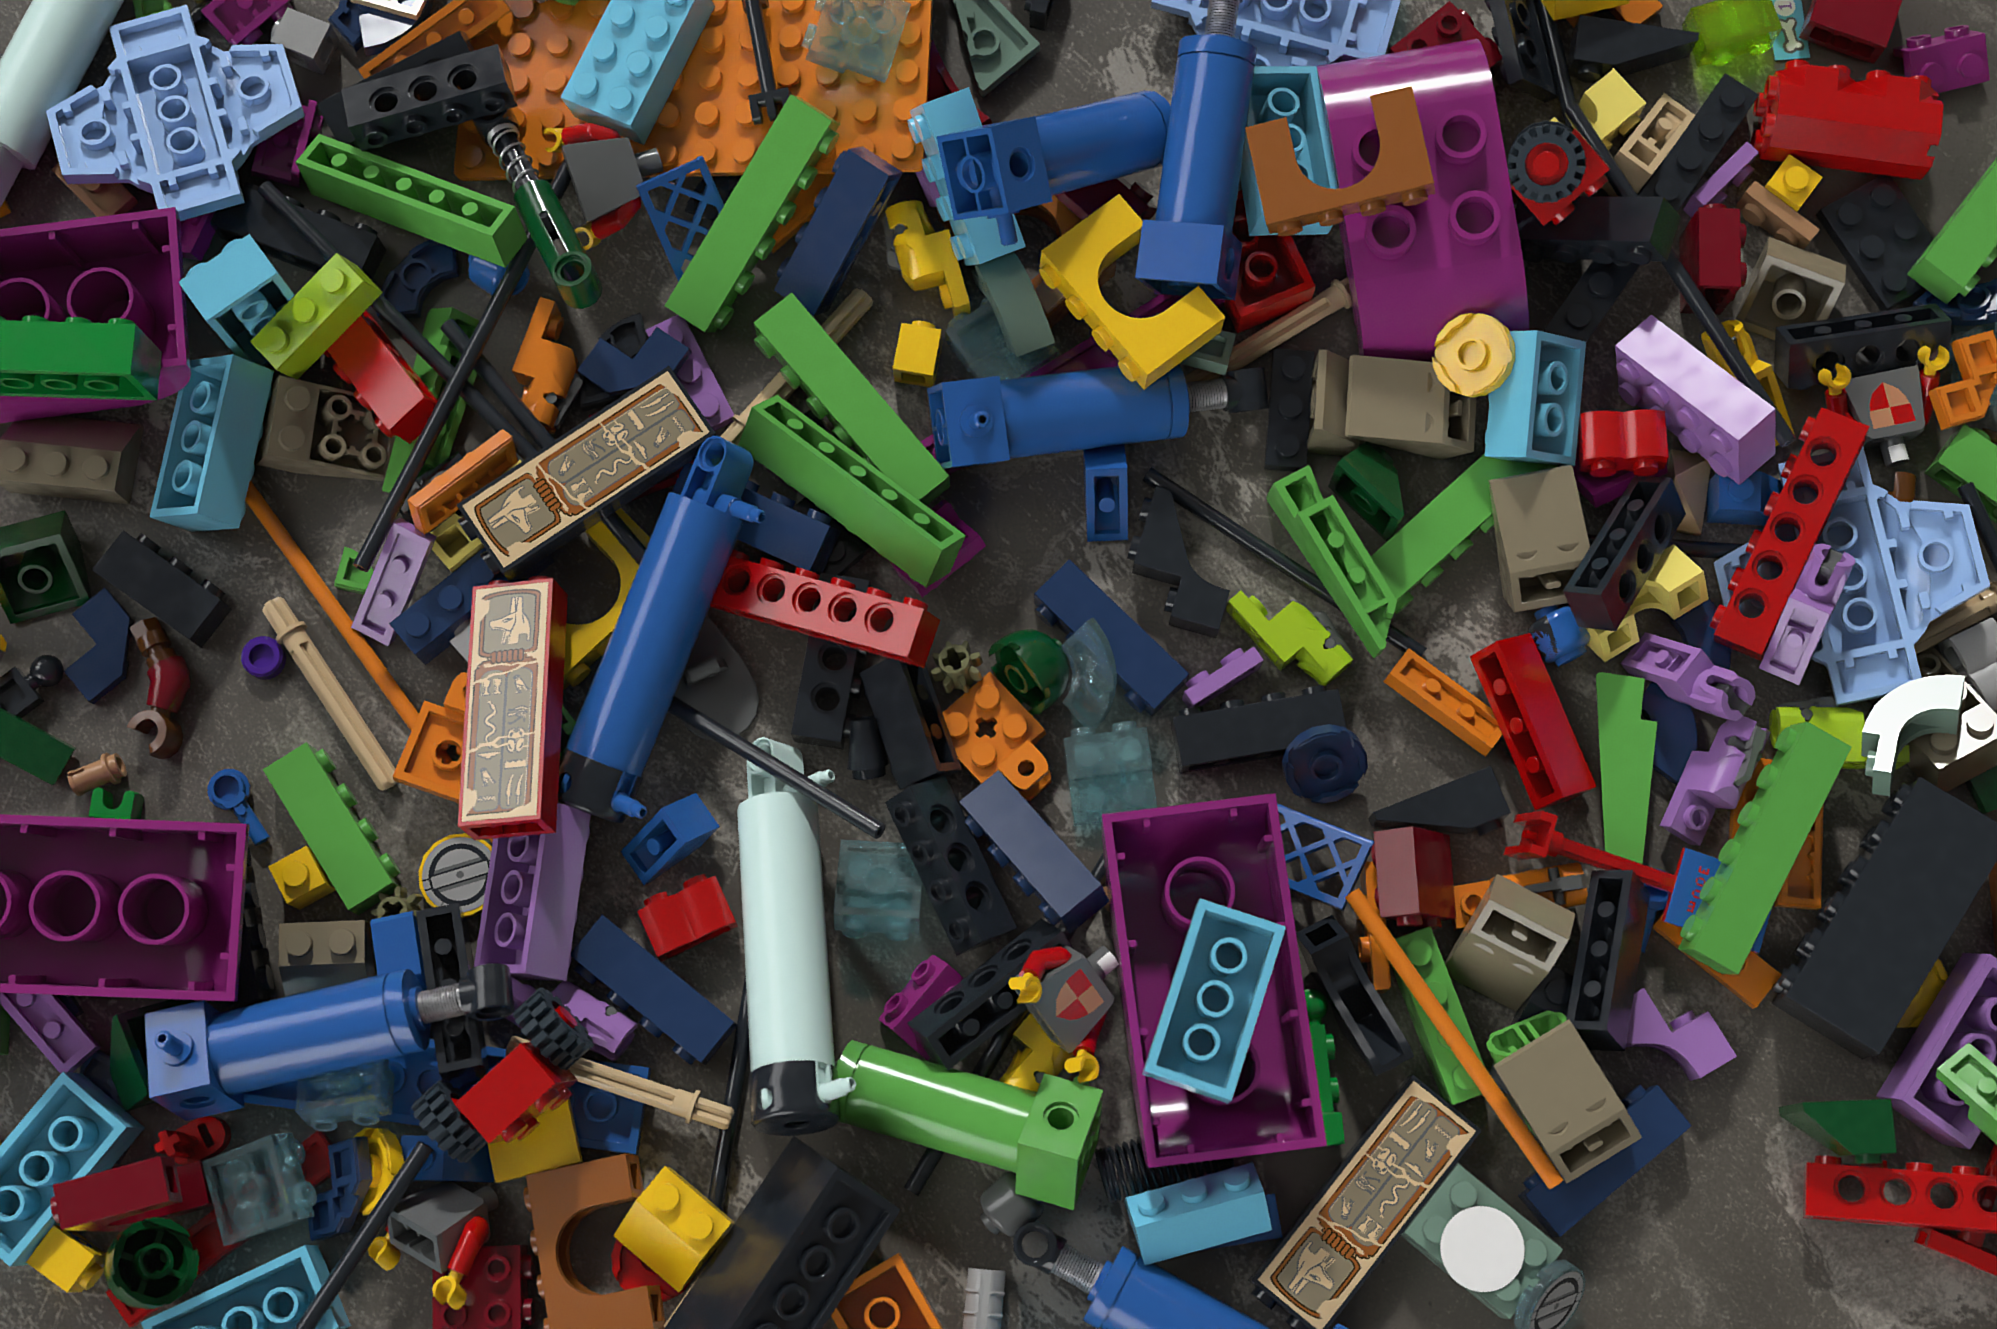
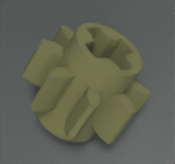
(954, 655)
(389, 903)

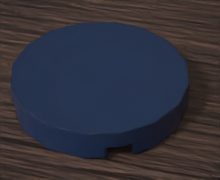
(1324, 763)

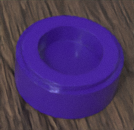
(263, 657)

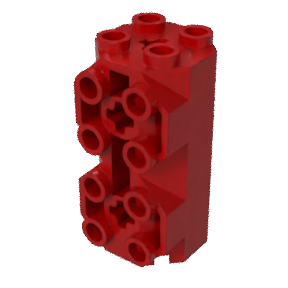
(1848, 124)

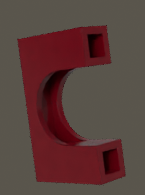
(130, 1194)

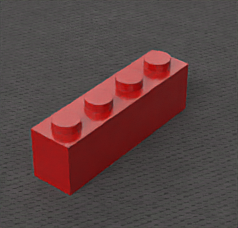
(382, 379)
(1532, 721)

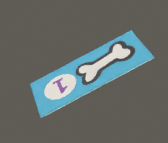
(1788, 43)

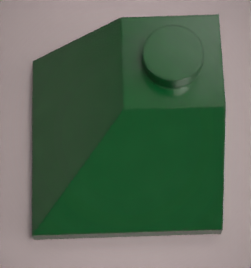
(1370, 488)
(129, 1054)
(1847, 1127)

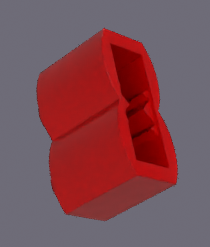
(1623, 442)
(687, 917)

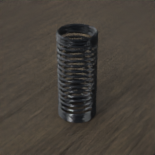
(1109, 1179)

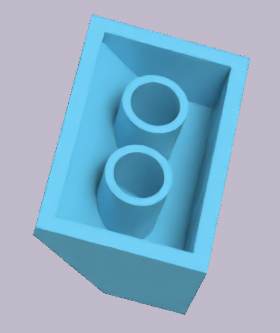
(1539, 403)
(1198, 1213)

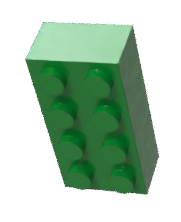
(78, 359)

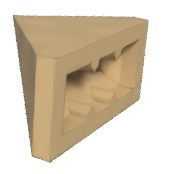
(1691, 478)

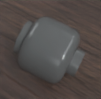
(1007, 1210)

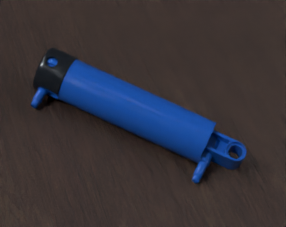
(656, 634)

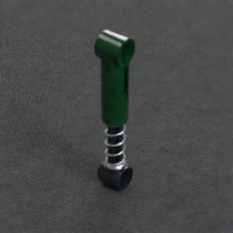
(541, 212)

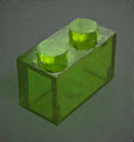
(1732, 29)

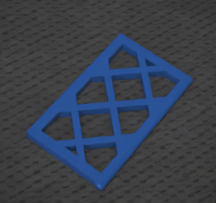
(659, 218)
(1333, 834)

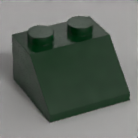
(41, 568)

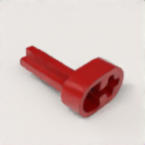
(187, 1142)

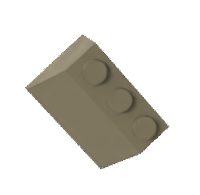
(71, 458)

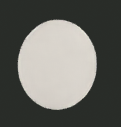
(1482, 1249)

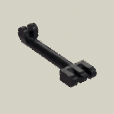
(769, 95)

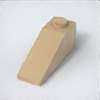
(1651, 142)

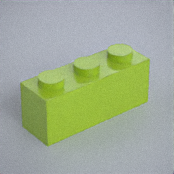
(316, 316)

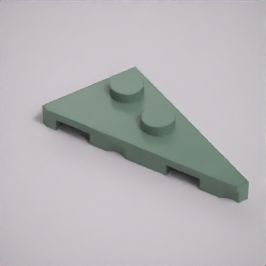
(994, 41)

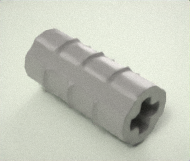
(984, 1299)

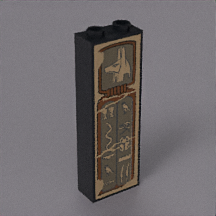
(585, 475)
(1363, 1207)

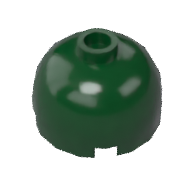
(1031, 668)
(151, 1263)

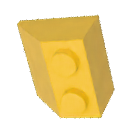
(673, 1228)

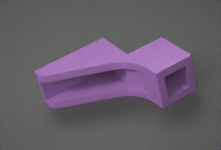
(1693, 1043)

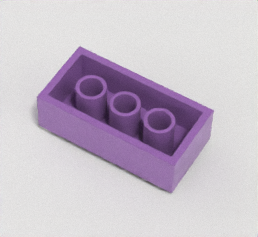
(1700, 400)
(534, 899)
(1959, 1015)

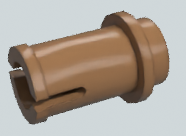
(96, 774)

